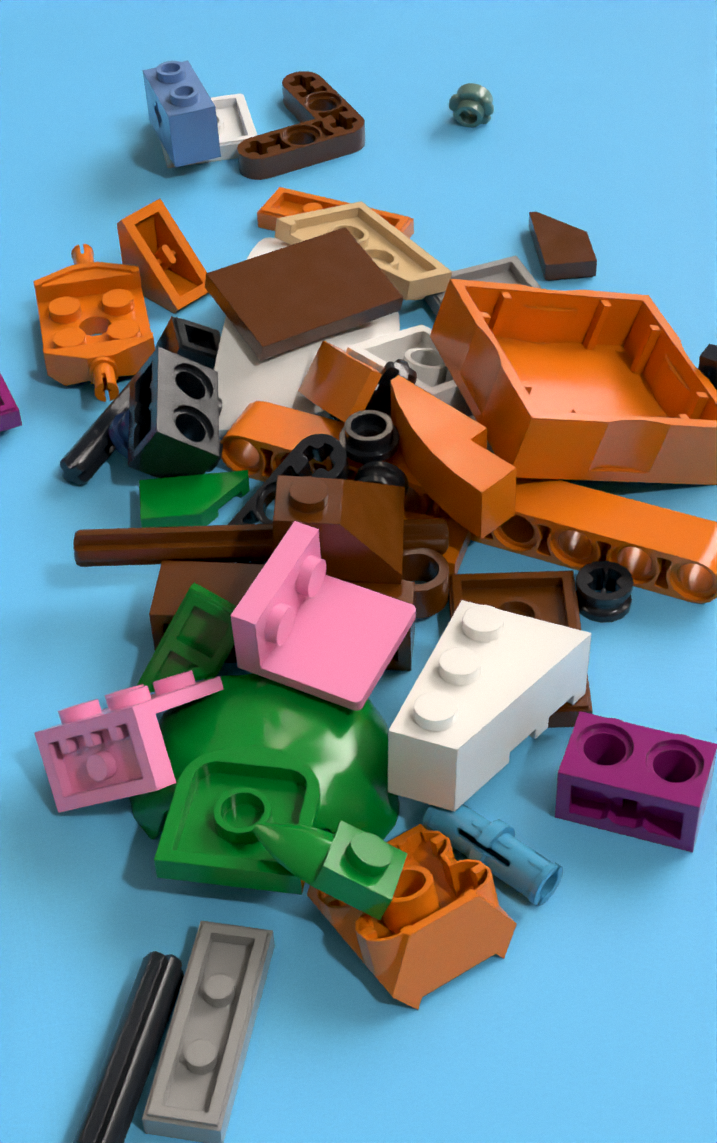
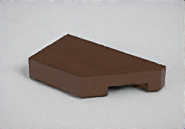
(561, 248)

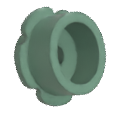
(472, 105)

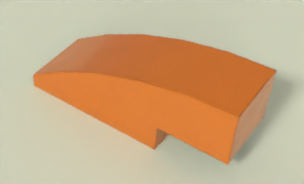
(452, 459)

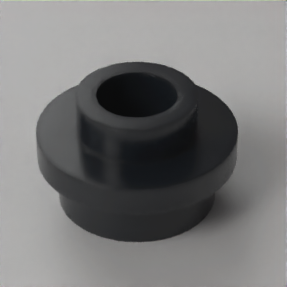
(369, 436)

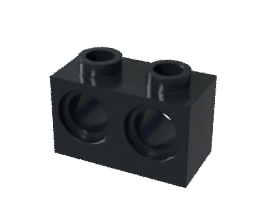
(174, 417)

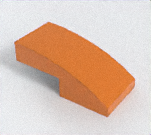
(339, 382)

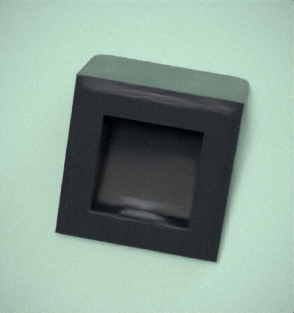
(191, 341)

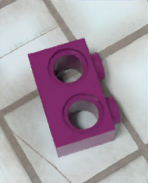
(635, 781)

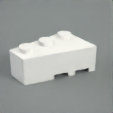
(479, 698)

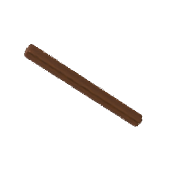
(213, 543)

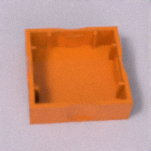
(579, 383)

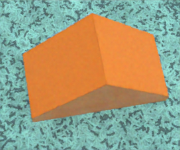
(166, 261)

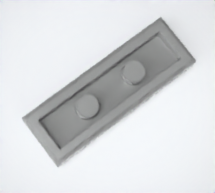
(209, 1033)

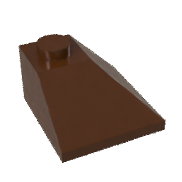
(355, 520)

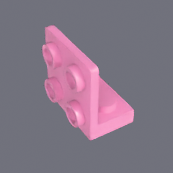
(315, 627)
(116, 749)

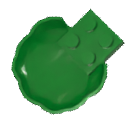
(262, 759)

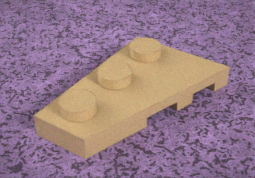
(399, 258)

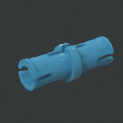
(498, 849)

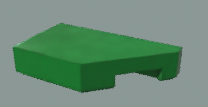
(189, 499)
(195, 639)

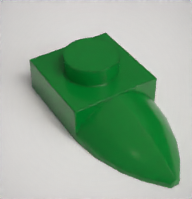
(345, 864)

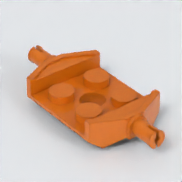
(91, 301)

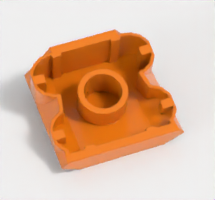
(436, 924)

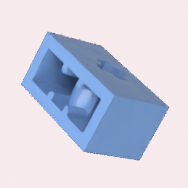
(181, 113)

